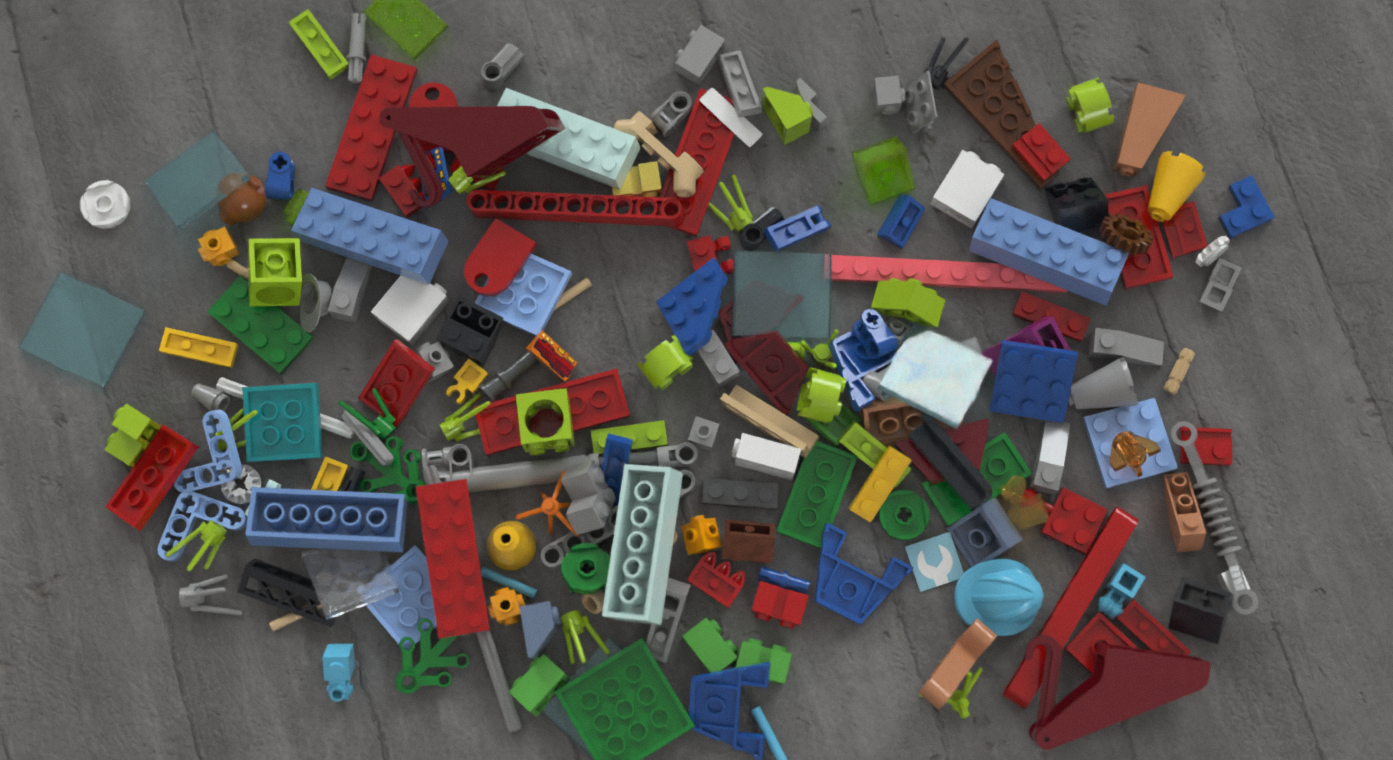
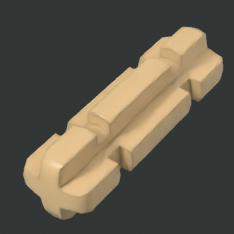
(1179, 371)

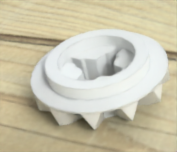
(1213, 251)
(240, 495)

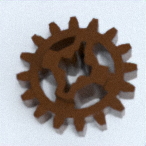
(1126, 234)

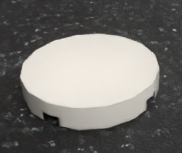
(105, 204)

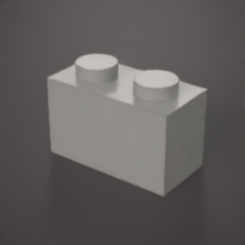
(699, 54)
(717, 362)

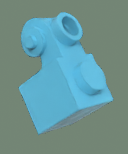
(1121, 586)
(338, 669)

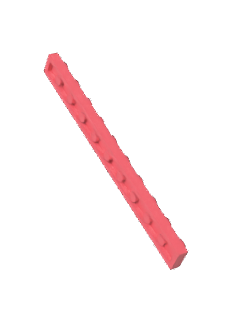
(936, 273)

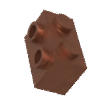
(748, 541)

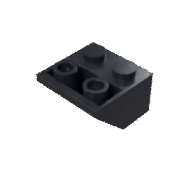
(1077, 204)
(470, 331)
(1200, 610)

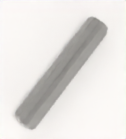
(369, 439)

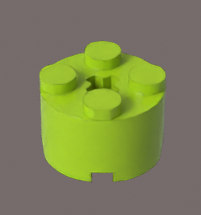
(1090, 105)
(665, 363)
(820, 395)

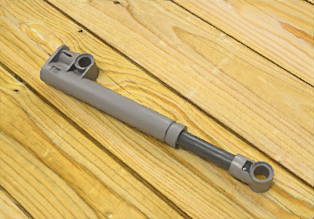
(536, 471)

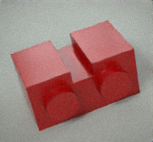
(779, 604)

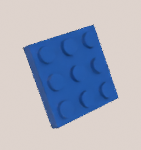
(1033, 381)

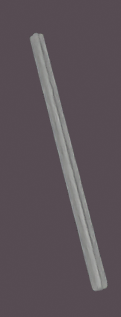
(489, 651)

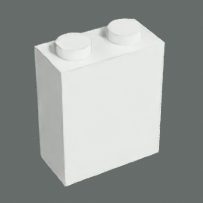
(967, 188)
(410, 307)
(766, 456)

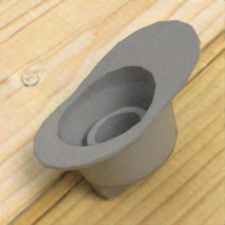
(313, 301)

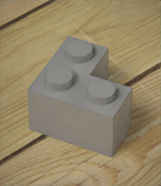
(589, 496)

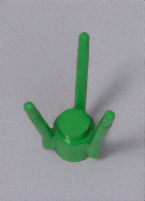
(380, 426)

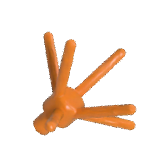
(551, 507)

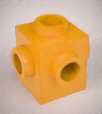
(218, 247)
(701, 535)
(510, 615)

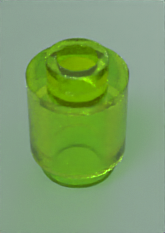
(294, 206)

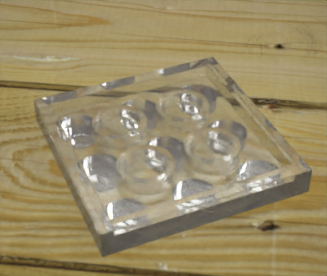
(348, 578)

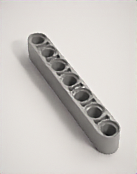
(561, 544)

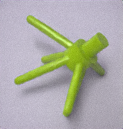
(959, 698)

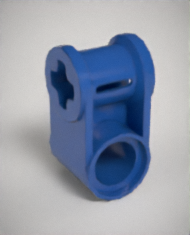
(280, 181)
(875, 336)

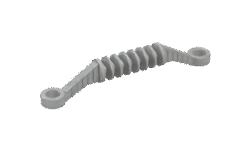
(1218, 521)

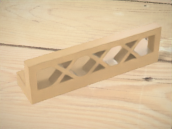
(769, 420)

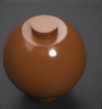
(244, 203)

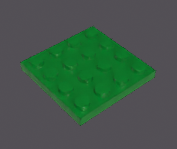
(625, 706)

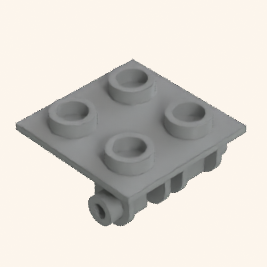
(920, 104)

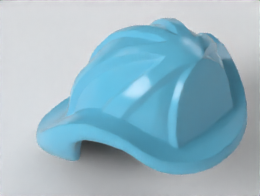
(999, 595)

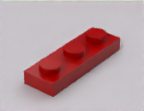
(1033, 308)
(1149, 630)

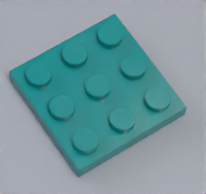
(285, 422)

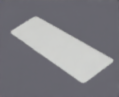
(727, 114)

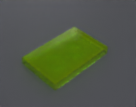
(407, 23)

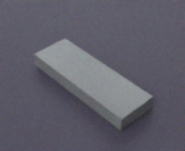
(739, 84)

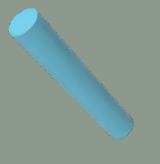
(508, 582)
(769, 734)

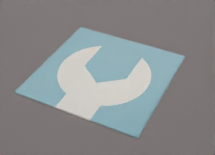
(934, 561)

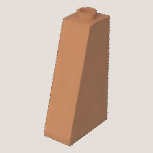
(1145, 123)

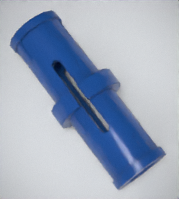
(783, 580)

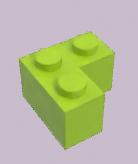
(908, 301)
(133, 435)

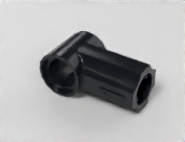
(767, 219)

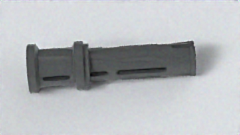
(504, 379)

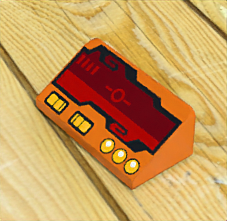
(552, 356)

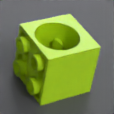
(274, 272)
(528, 406)

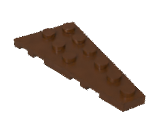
(995, 103)

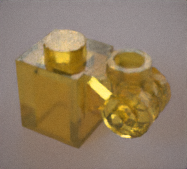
(1024, 510)

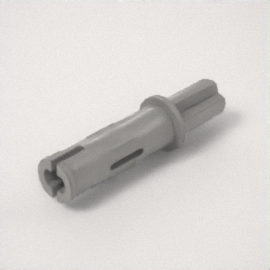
(356, 52)

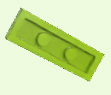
(319, 44)
(644, 436)
(866, 446)

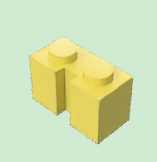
(641, 181)

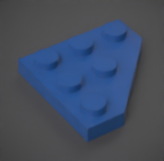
(694, 305)

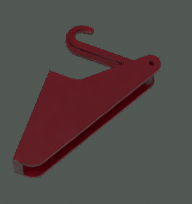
(479, 137)
(1121, 686)

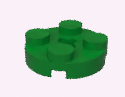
(912, 504)
(575, 559)

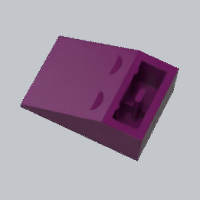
(1041, 332)

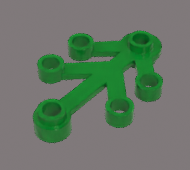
(393, 473)
(428, 658)

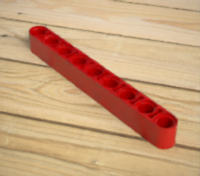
(566, 201)
(1073, 603)

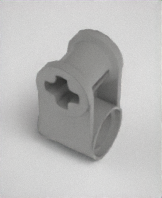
(668, 117)

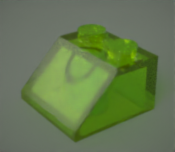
(883, 170)

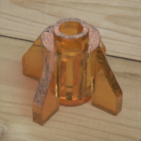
(1131, 451)

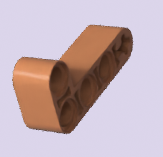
(957, 663)

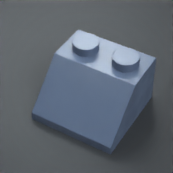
(984, 533)
(539, 626)

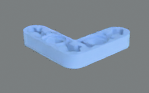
(220, 459)
(196, 511)

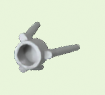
(194, 595)

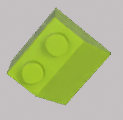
(787, 113)

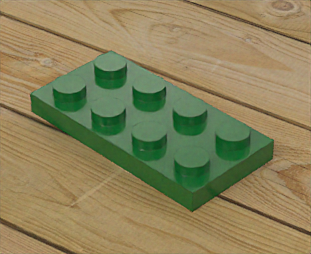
(261, 328)
(998, 465)
(816, 494)

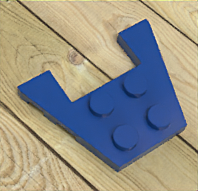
(853, 365)
(848, 588)
(717, 702)

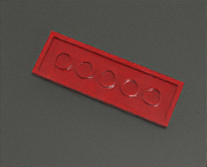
(365, 140)
(708, 144)
(593, 402)
(452, 558)

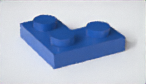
(1251, 209)

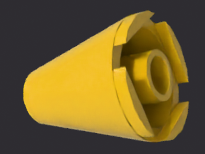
(1173, 184)
(517, 552)

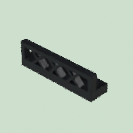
(951, 463)
(287, 582)

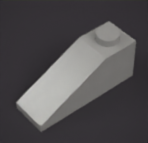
(349, 290)
(1115, 344)
(1050, 457)
(662, 636)

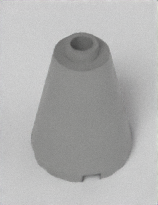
(1105, 388)

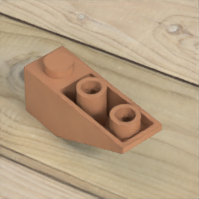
(1183, 513)

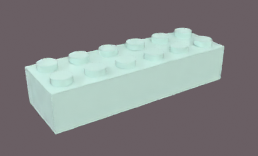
(584, 144)
(642, 544)

